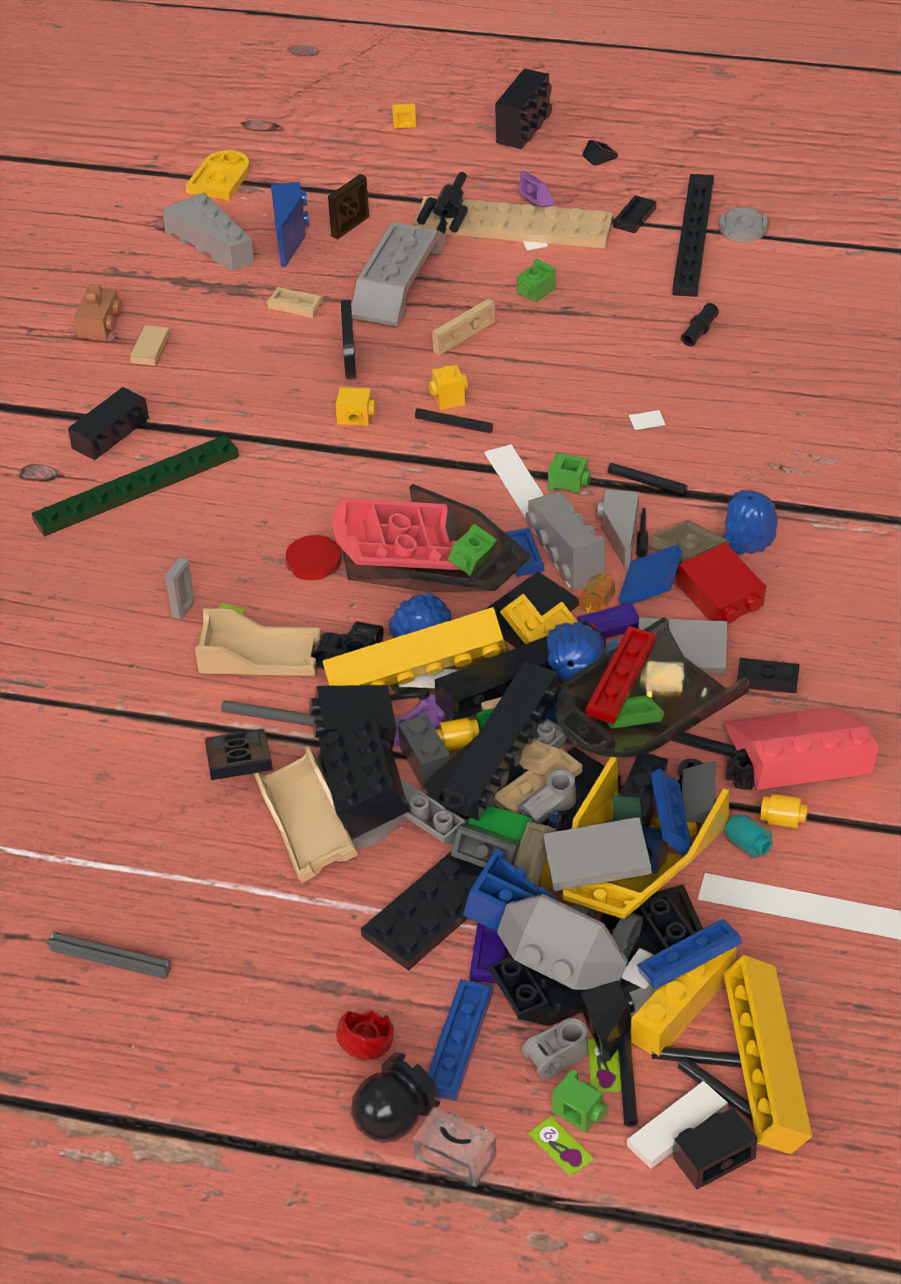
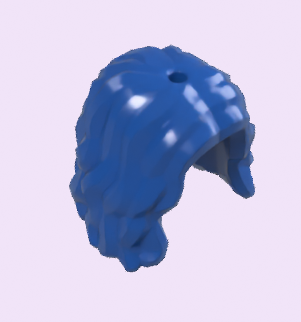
(750, 522)
(418, 614)
(574, 644)

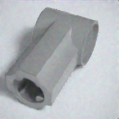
(555, 795)

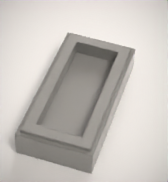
(180, 588)

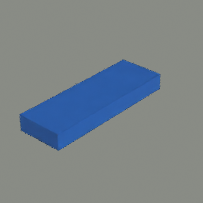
(671, 811)
(689, 953)

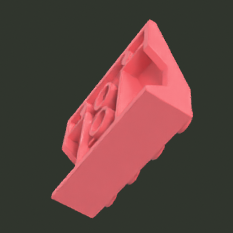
(393, 533)
(804, 746)

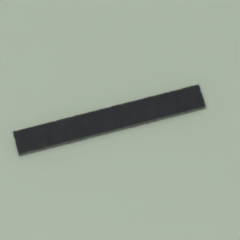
(693, 235)

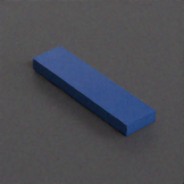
(459, 1037)

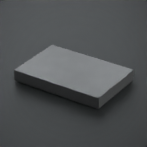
(699, 641)
(597, 854)

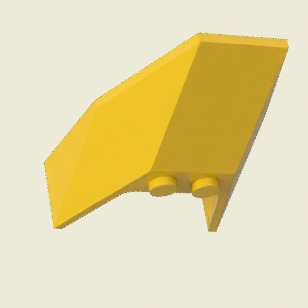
(625, 895)

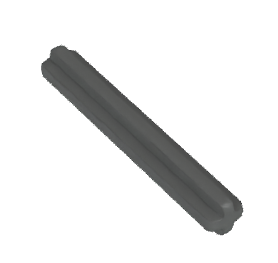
(109, 955)

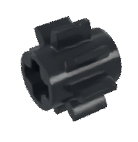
(740, 771)

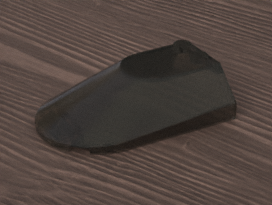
(700, 699)

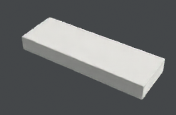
(657, 1137)

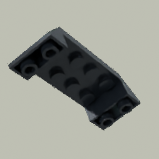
(547, 1001)

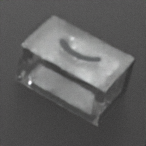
(455, 1146)

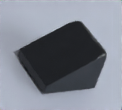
(598, 152)

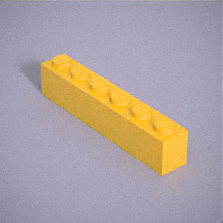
(419, 652)
(767, 1055)

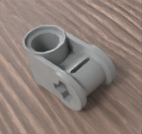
(555, 1048)

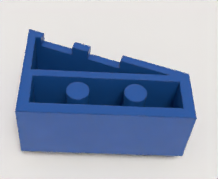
(497, 887)

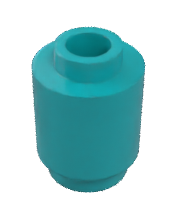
(748, 835)

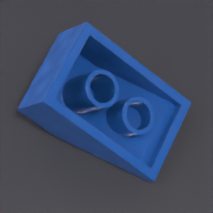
(289, 218)

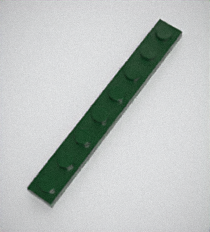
(134, 485)

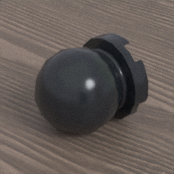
(391, 1101)

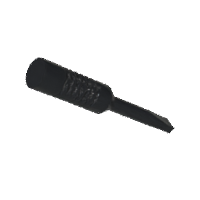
(642, 537)

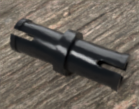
(700, 324)

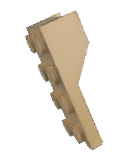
(242, 646)
(306, 815)

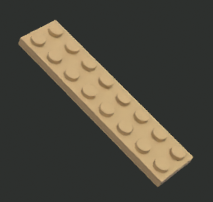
(529, 223)

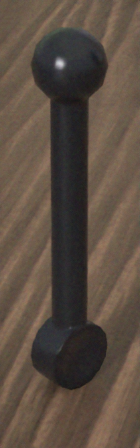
(422, 694)

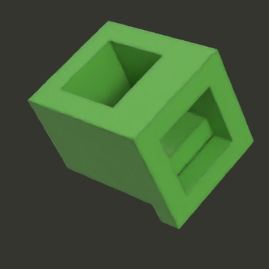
(537, 281)
(568, 473)
(472, 549)
(578, 1102)

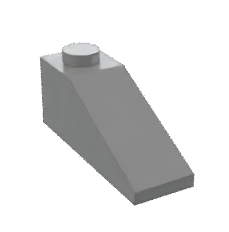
(619, 521)

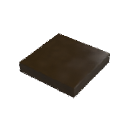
(348, 206)

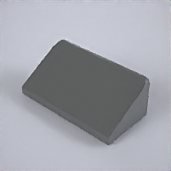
(698, 791)
(478, 845)

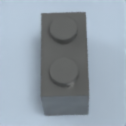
(422, 748)

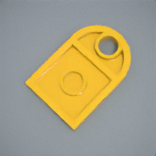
(220, 175)

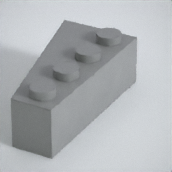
(210, 230)
(567, 539)

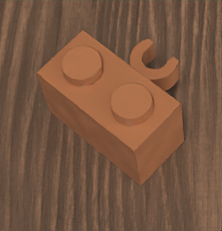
(97, 312)

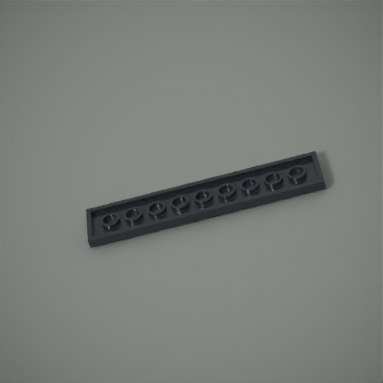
(437, 900)

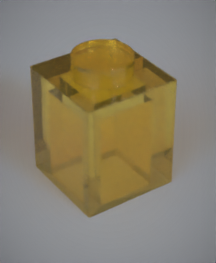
(662, 679)

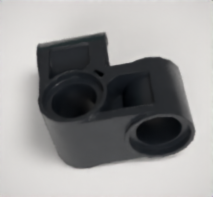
(336, 644)

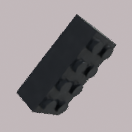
(363, 775)

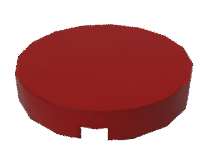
(313, 557)

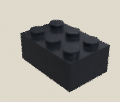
(523, 108)

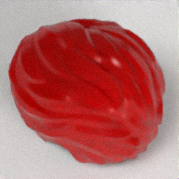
(365, 1035)

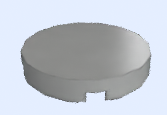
(743, 224)

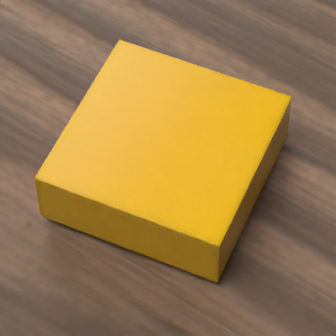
(404, 116)

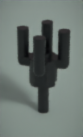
(447, 206)

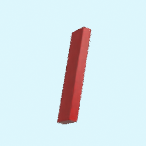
(621, 675)

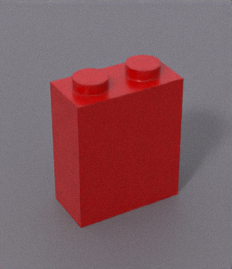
(721, 584)

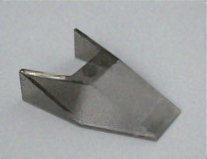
(503, 562)

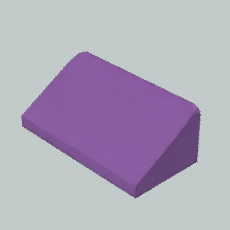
(534, 190)

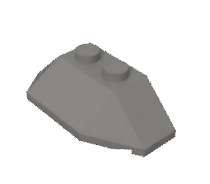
(561, 943)

